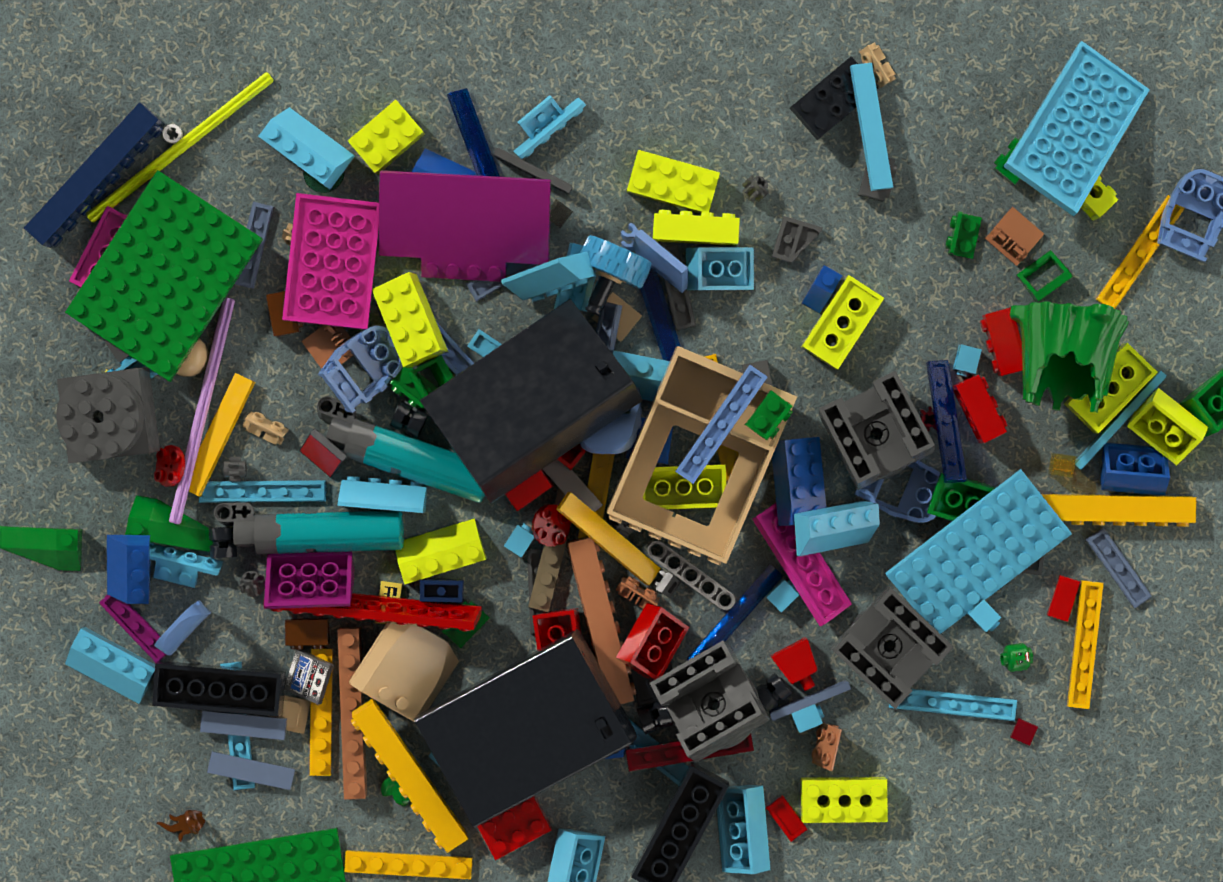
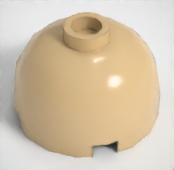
(195, 361)

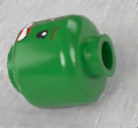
(1016, 657)

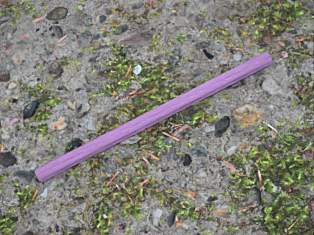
(202, 409)

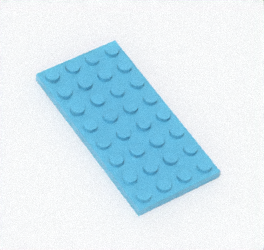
(1076, 128)
(978, 552)

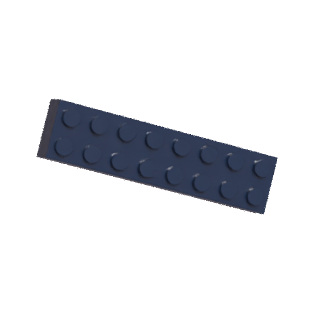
(95, 176)

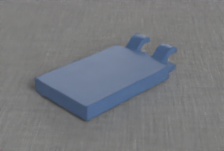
(662, 261)

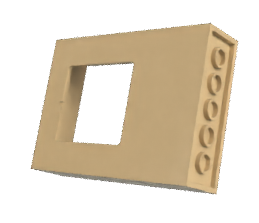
(689, 399)

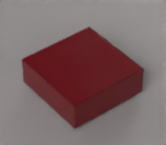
(1024, 731)

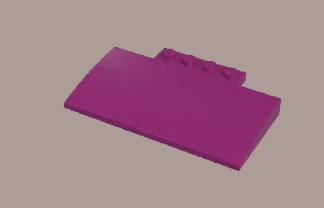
(464, 222)

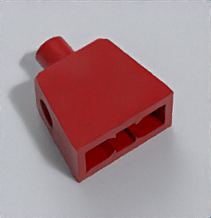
(797, 663)

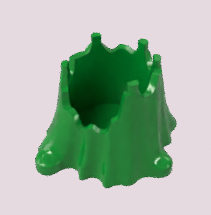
(1068, 350)

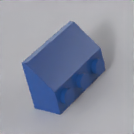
(433, 163)
(1134, 469)
(128, 568)

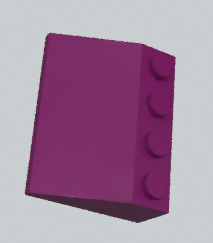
(309, 580)

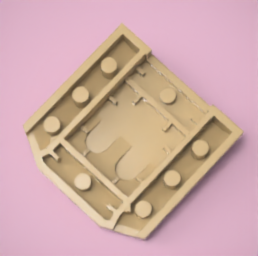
(405, 668)

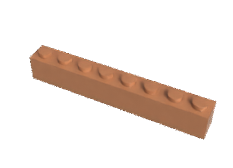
(599, 616)
(350, 699)

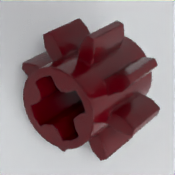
(928, 413)

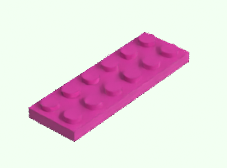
(807, 572)

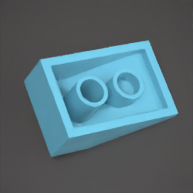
(720, 268)

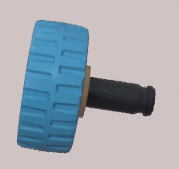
(613, 266)

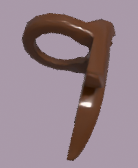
(188, 822)

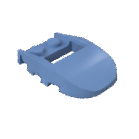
(1203, 194)
(375, 354)
(617, 435)
(915, 498)
(182, 628)

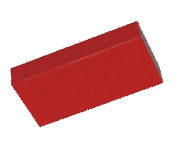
(1063, 598)
(786, 818)

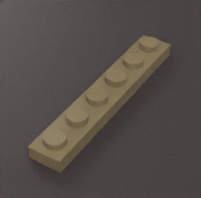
(547, 571)

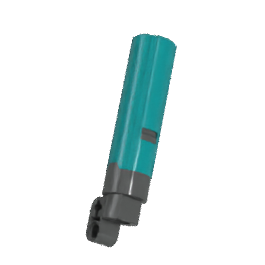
(397, 453)
(313, 531)

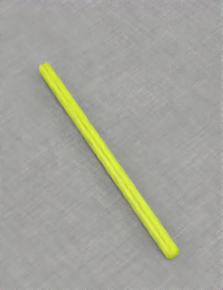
(181, 146)

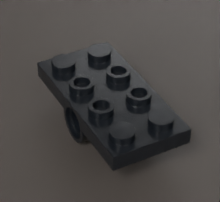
(827, 101)

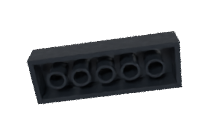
(219, 688)
(681, 826)

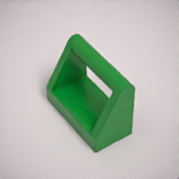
(1053, 284)
(438, 368)

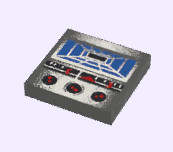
(308, 676)

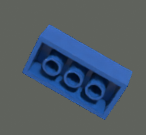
(798, 478)

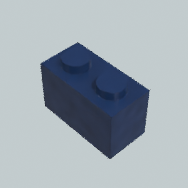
(441, 590)

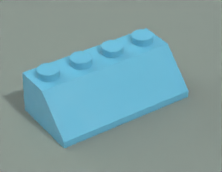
(307, 147)
(550, 277)
(644, 372)
(382, 495)
(835, 527)
(110, 664)
(743, 830)
(576, 856)

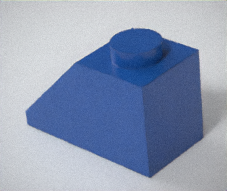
(822, 289)

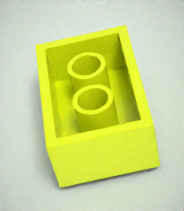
(386, 137)
(1167, 426)

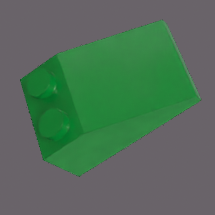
(1207, 403)
(955, 498)

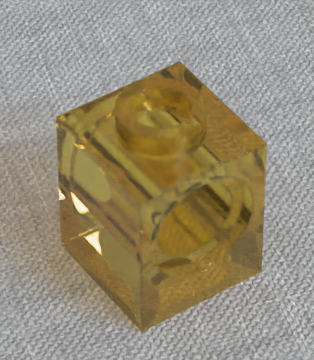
(1062, 465)

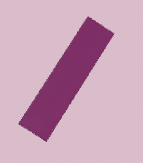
(134, 625)

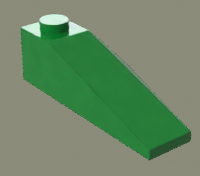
(152, 517)
(49, 546)

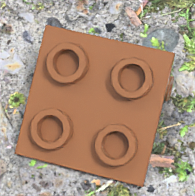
(1014, 236)
(325, 341)
(631, 584)
(826, 746)

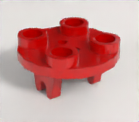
(169, 466)
(548, 534)

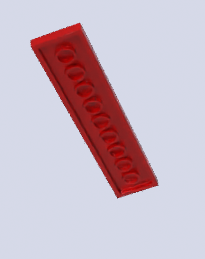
(401, 611)

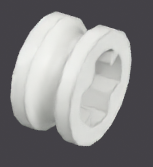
(178, 130)

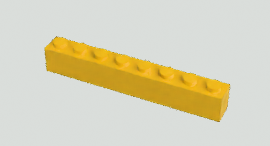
(1124, 509)
(409, 775)

